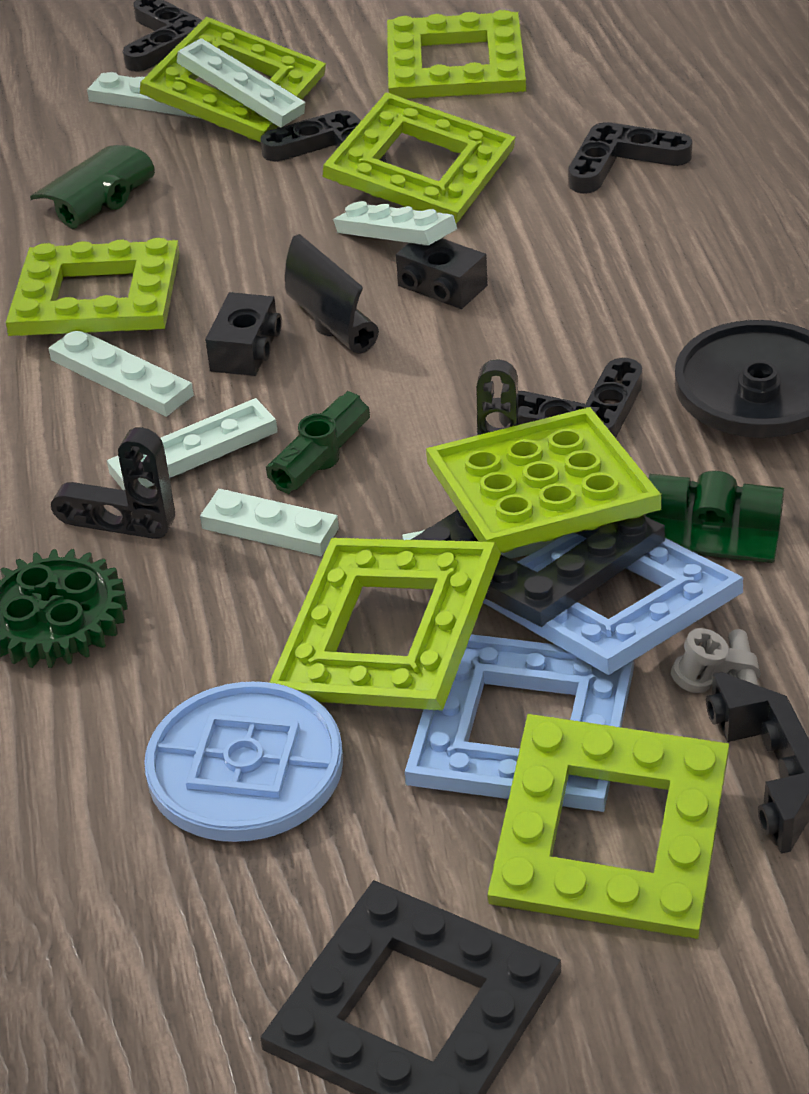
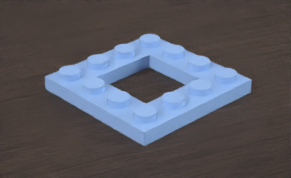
(687, 593)
(441, 749)

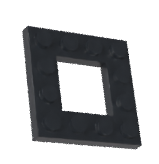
(570, 577)
(312, 1023)

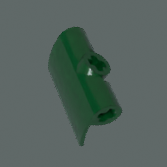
(96, 182)
(719, 516)

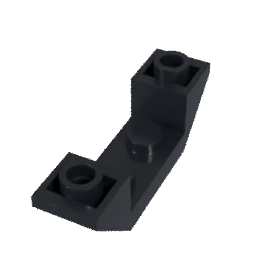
(751, 711)

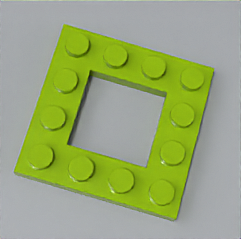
(502, 74)
(178, 86)
(359, 165)
(146, 307)
(423, 679)
(660, 901)

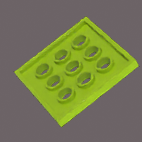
(542, 480)

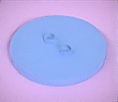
(244, 761)

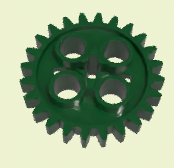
(58, 607)

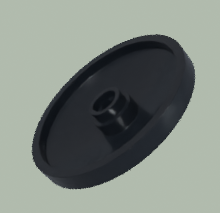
(747, 378)

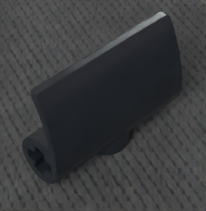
(328, 295)

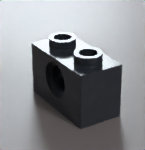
(442, 271)
(243, 334)

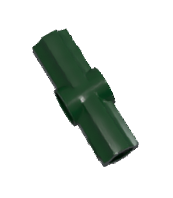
(317, 442)

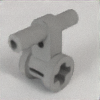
(714, 657)

